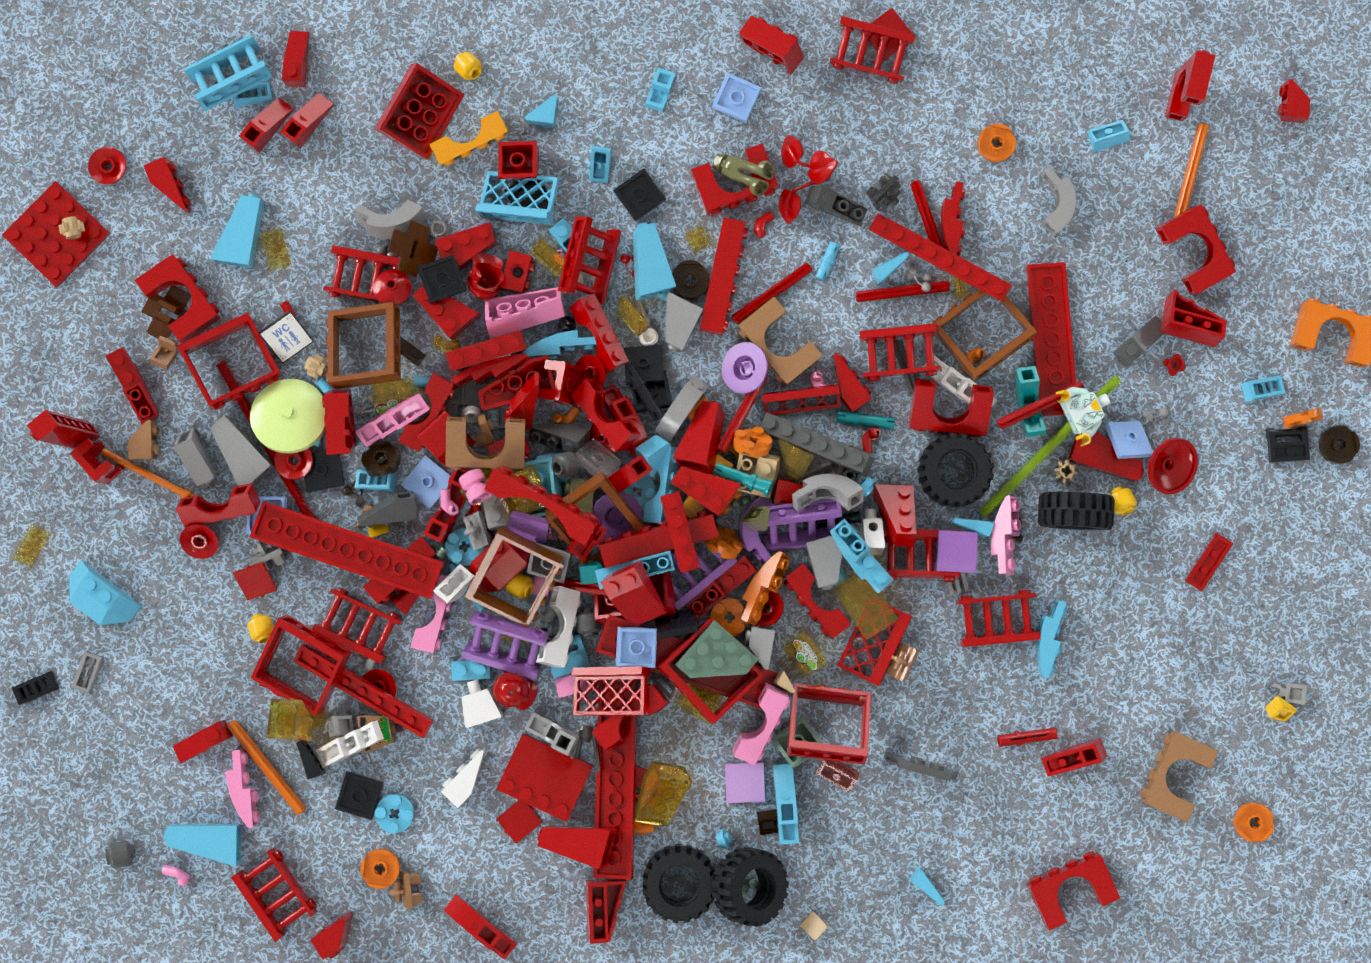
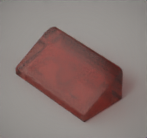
(838, 774)

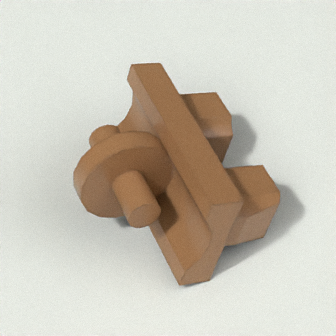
(902, 662)
(407, 880)

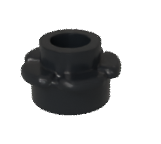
(566, 323)

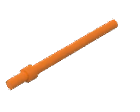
(147, 474)

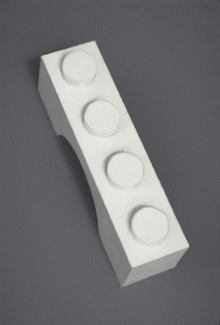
(565, 604)

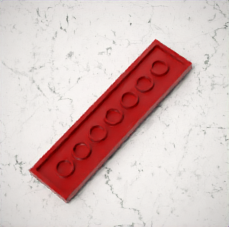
(1053, 325)

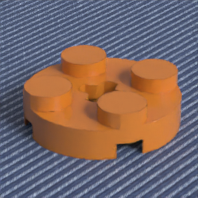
(987, 149)
(1302, 418)
(753, 442)
(726, 544)
(736, 608)
(1253, 833)
(372, 876)

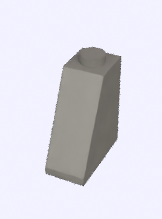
(680, 321)
(194, 457)
(825, 561)

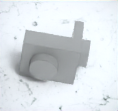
(339, 725)

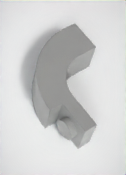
(1065, 201)
(383, 224)
(681, 408)
(830, 487)
(553, 732)

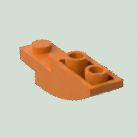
(766, 580)

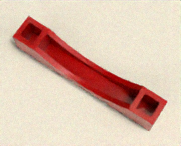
(577, 524)

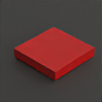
(890, 20)

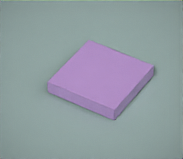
(744, 782)

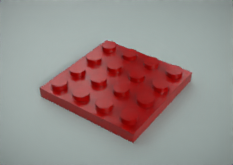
(39, 238)

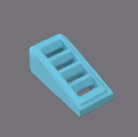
(254, 100)
(886, 269)
(1251, 390)
(388, 482)
(983, 528)
(921, 880)

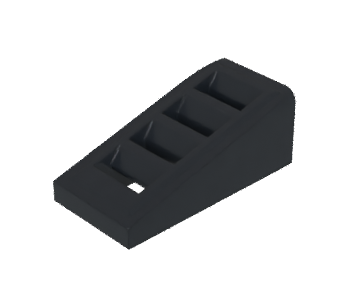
(18, 692)
(310, 761)

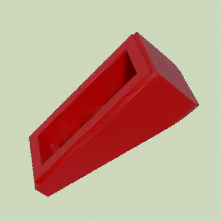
(405, 600)

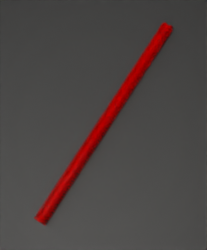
(245, 407)

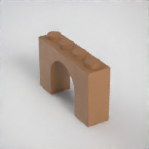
(787, 367)
(461, 455)
(1175, 748)

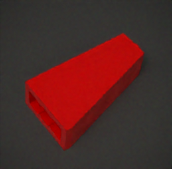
(700, 442)
(1102, 457)
(581, 844)

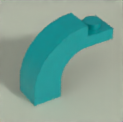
(1027, 392)

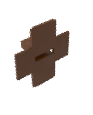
(412, 252)
(173, 301)

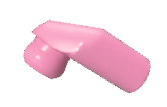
(447, 504)

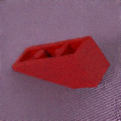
(295, 59)
(524, 402)
(202, 741)
(1075, 757)

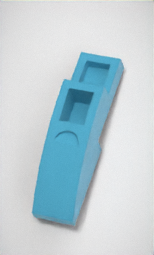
(553, 344)
(859, 558)
(653, 565)
(1047, 647)
(786, 804)

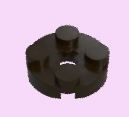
(698, 272)
(1350, 444)
(384, 467)

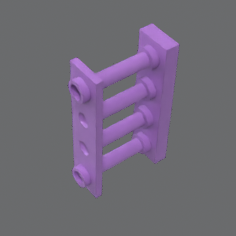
(793, 539)
(696, 586)
(499, 659)

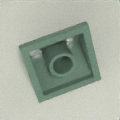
(803, 733)

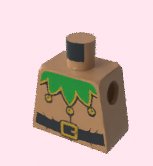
(387, 728)

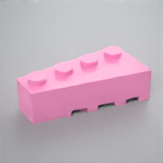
(522, 311)

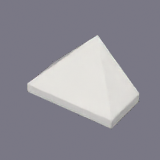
(454, 584)

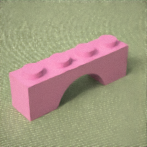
(428, 637)
(750, 745)

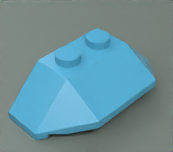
(99, 597)

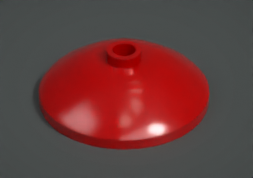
(1179, 467)

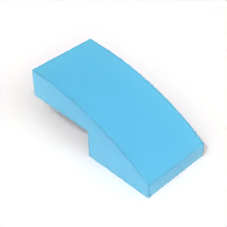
(660, 89)

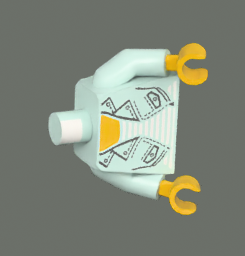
(1083, 411)

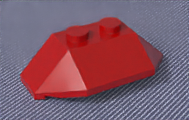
(503, 568)

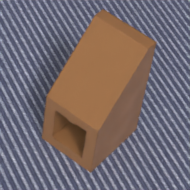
(143, 442)

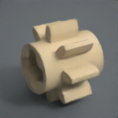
(71, 227)
(316, 366)
(1061, 475)

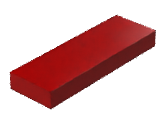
(1208, 562)

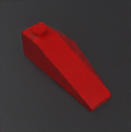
(504, 389)

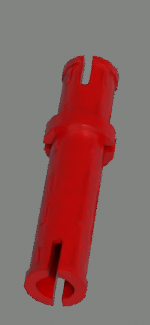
(1004, 740)

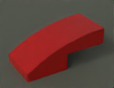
(582, 551)

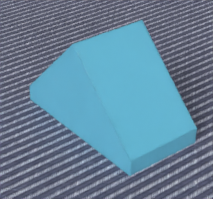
(544, 114)
(600, 164)
(653, 452)

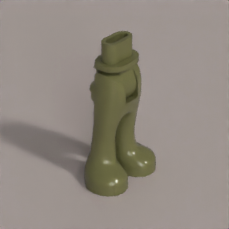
(734, 168)

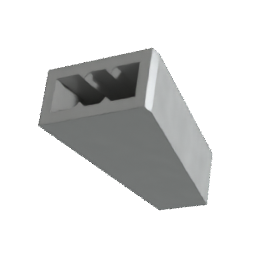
(241, 454)

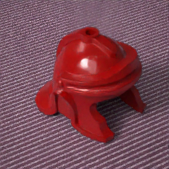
(485, 276)
(523, 691)

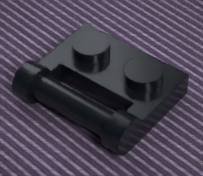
(1288, 450)

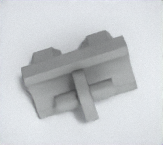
(477, 530)
(274, 553)

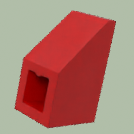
(1295, 103)
(630, 473)

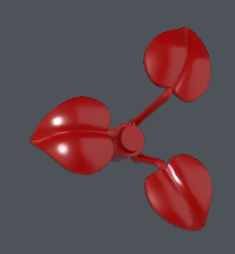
(820, 171)

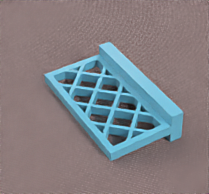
(518, 213)

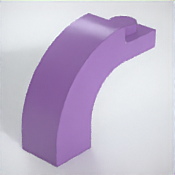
(751, 538)

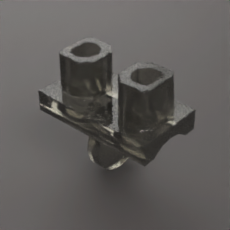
(887, 193)

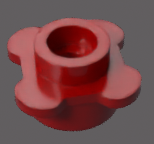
(1180, 366)

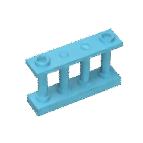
(233, 85)

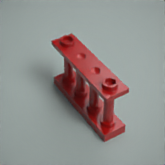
(867, 30)
(575, 254)
(360, 258)
(890, 336)
(929, 537)
(1009, 634)
(359, 644)
(254, 896)

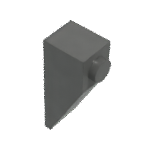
(1139, 342)

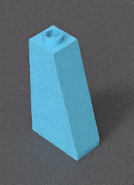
(240, 236)
(651, 266)
(210, 841)

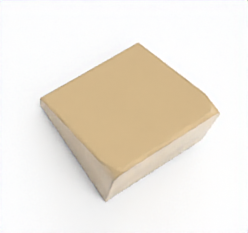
(783, 681)
(814, 925)

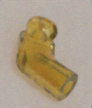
(445, 346)

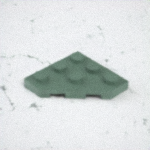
(716, 655)

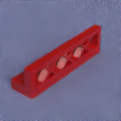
(803, 393)

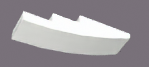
(954, 381)
(349, 744)

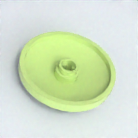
(288, 416)

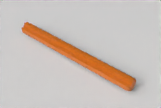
(1192, 168)
(266, 767)

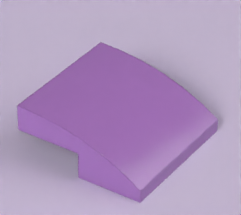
(530, 527)
(956, 551)

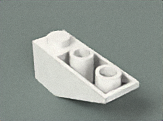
(463, 785)

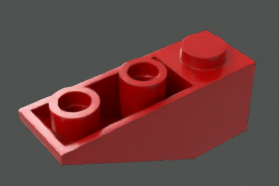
(306, 120)
(265, 124)
(162, 176)
(851, 390)

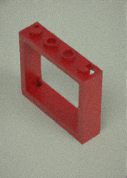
(216, 334)
(313, 638)
(711, 717)
(830, 751)

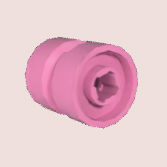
(474, 484)

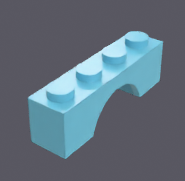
(667, 470)

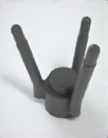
(585, 735)

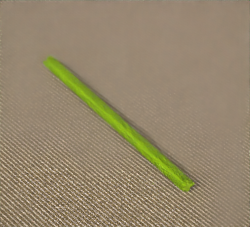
(1039, 456)

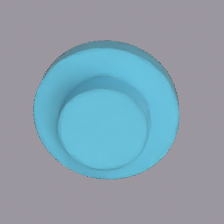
(723, 839)

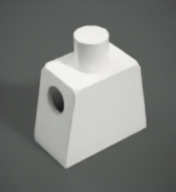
(875, 538)
(479, 705)

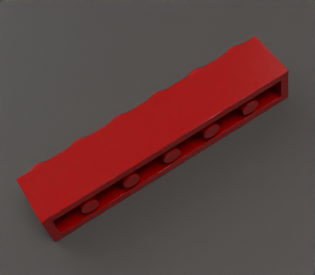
(722, 276)
(61, 429)
(653, 540)

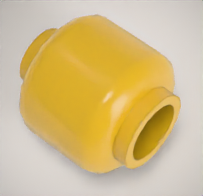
(467, 66)
(1124, 501)
(520, 586)
(260, 628)

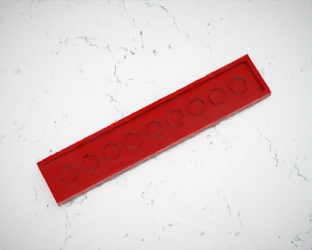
(347, 549)
(719, 684)
(617, 790)

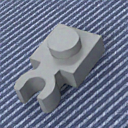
(1292, 693)

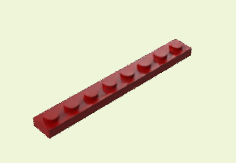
(940, 257)
(365, 691)

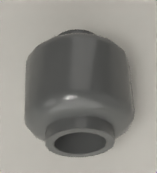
(565, 465)
(587, 624)
(120, 854)

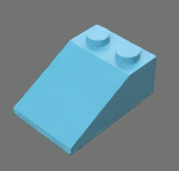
(549, 481)

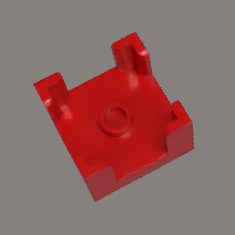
(566, 382)
(86, 456)

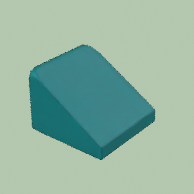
(587, 572)

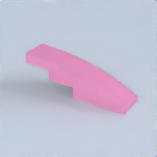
(392, 419)

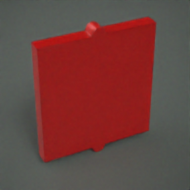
(255, 581)
(519, 821)

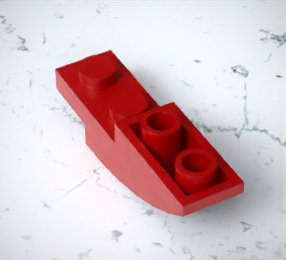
(951, 228)
(133, 385)
(622, 409)
(721, 587)
(479, 927)

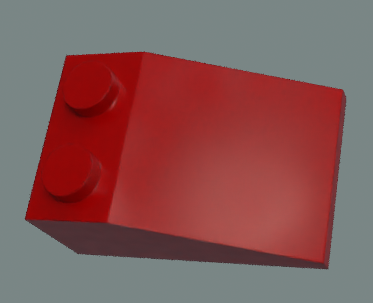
(633, 594)

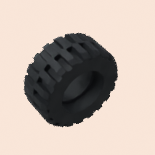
(981, 470)
(1076, 510)
(653, 890)
(770, 891)

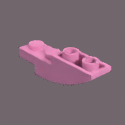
(1005, 527)
(243, 797)

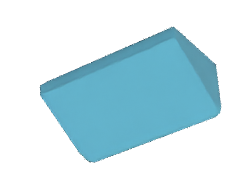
(1109, 135)

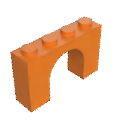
(1314, 314)

